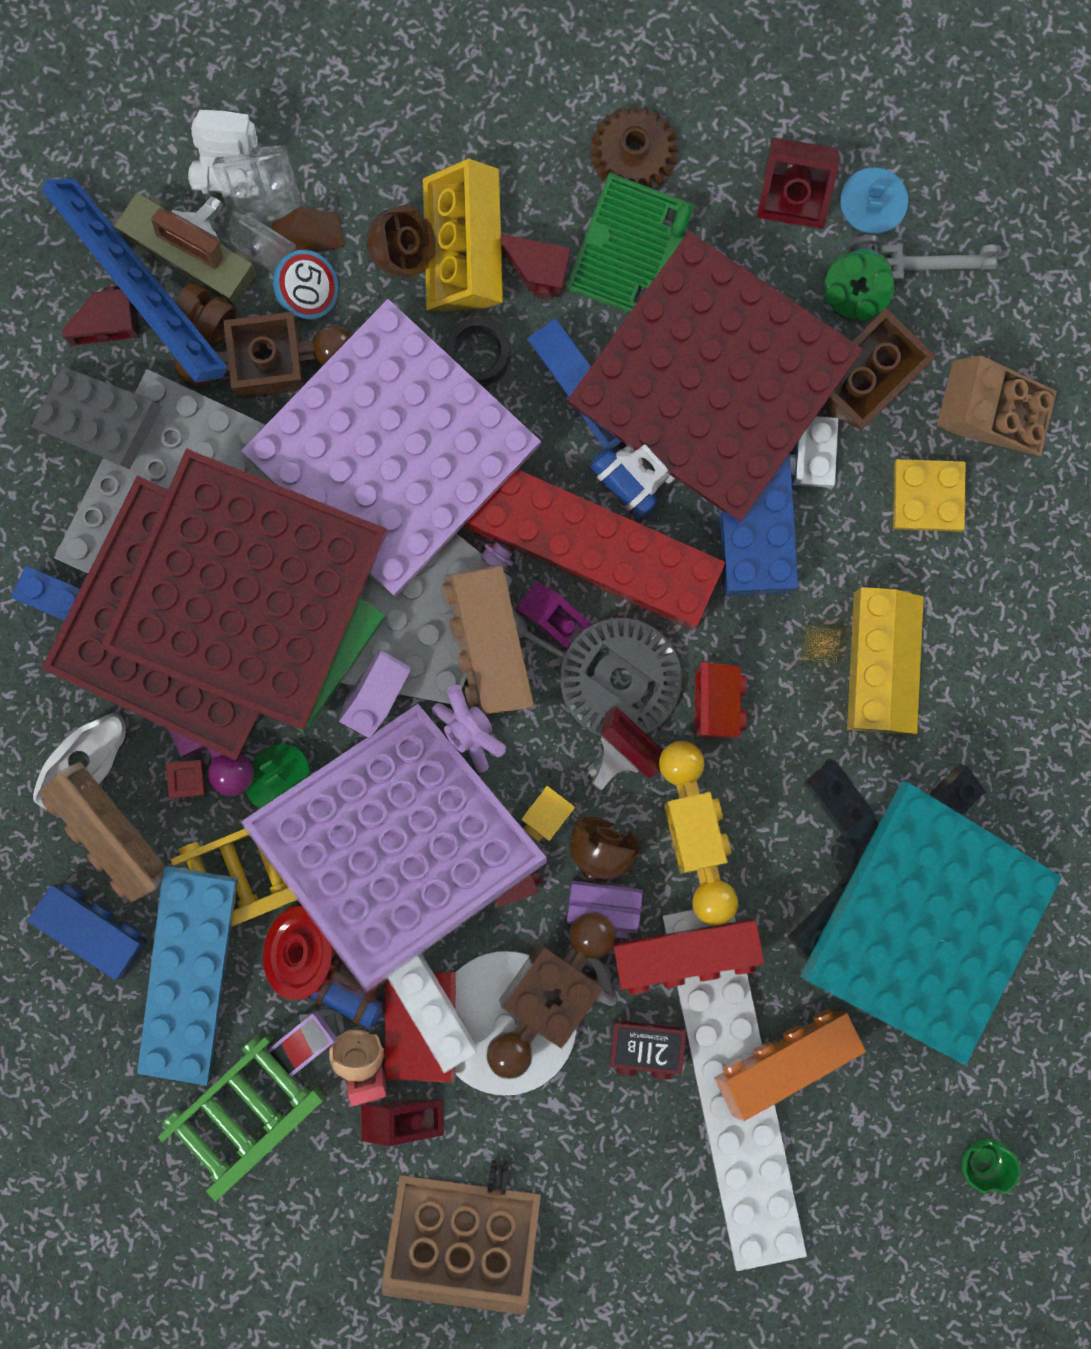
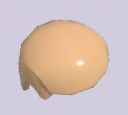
(351, 1063)

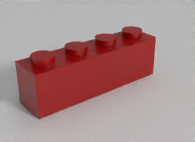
(688, 954)

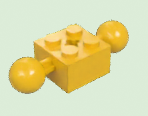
(697, 834)

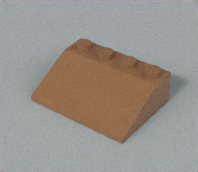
(104, 832)
(461, 1245)

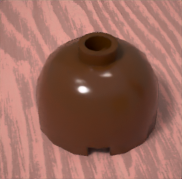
(400, 242)
(601, 850)

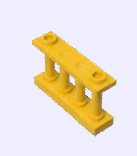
(249, 904)

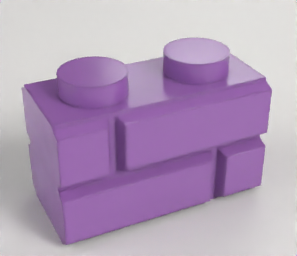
(616, 902)

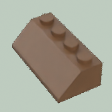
(487, 639)

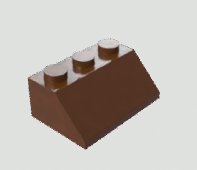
(882, 370)

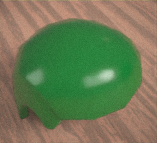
(1002, 1172)

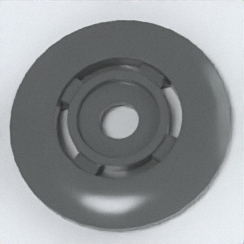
(631, 647)

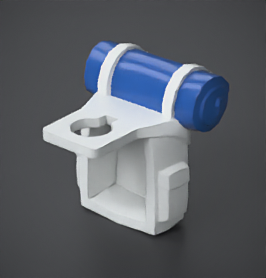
(632, 477)

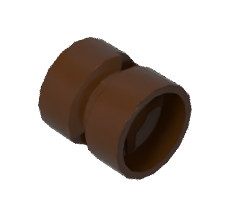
(205, 312)

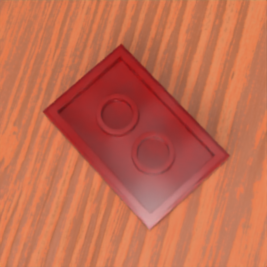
(405, 1048)

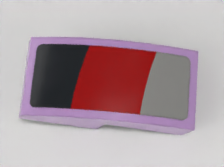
(303, 1044)

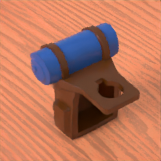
(348, 996)

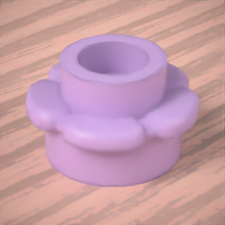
(498, 555)

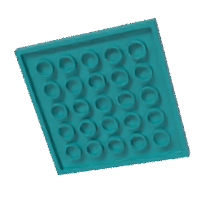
(931, 924)

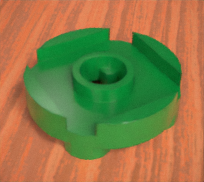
(854, 265)

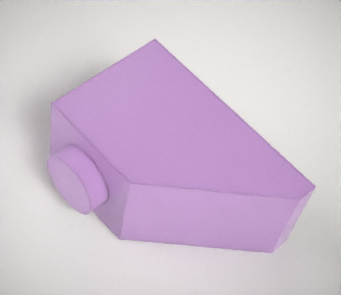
(374, 694)

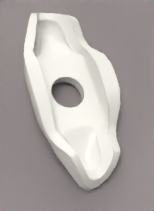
(98, 739)

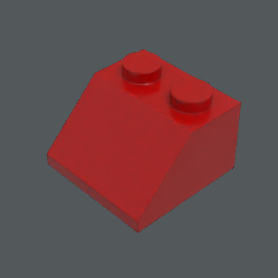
(718, 701)

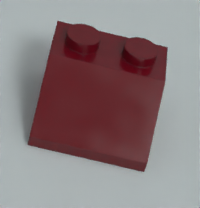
(798, 182)

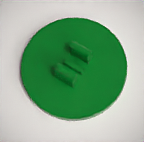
(276, 772)

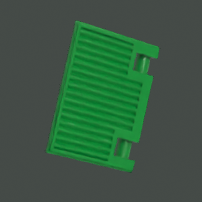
(627, 242)

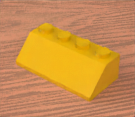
(466, 222)
(885, 661)

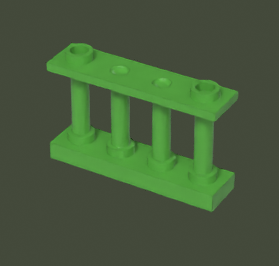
(249, 1150)

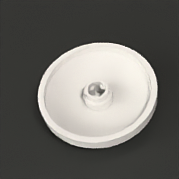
(478, 993)

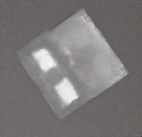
(258, 183)

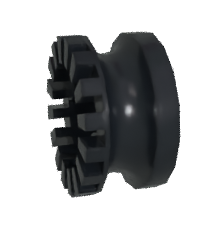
(498, 1177)

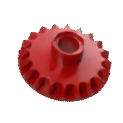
(296, 955)

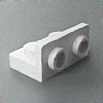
(816, 454)

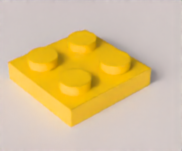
(929, 495)

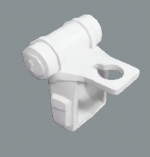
(218, 136)

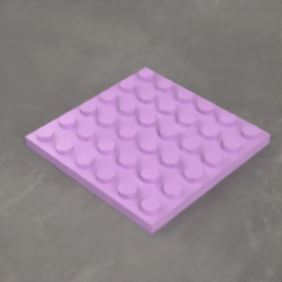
(395, 440)
(393, 845)

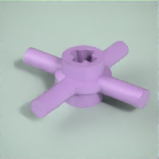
(468, 729)

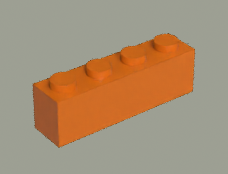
(789, 1064)

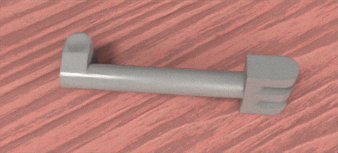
(899, 264)

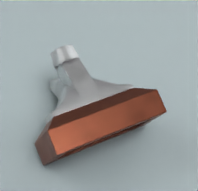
(192, 231)

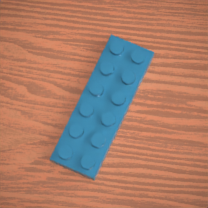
(187, 975)

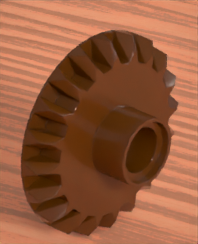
(645, 166)

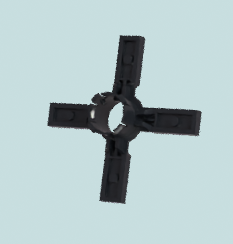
(857, 826)

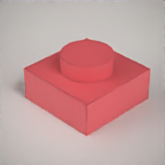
(367, 1090)

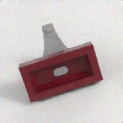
(624, 749)

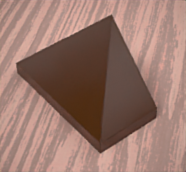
(311, 229)

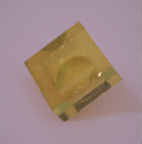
(821, 645)

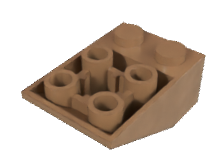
(996, 405)

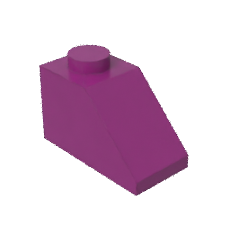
(552, 615)

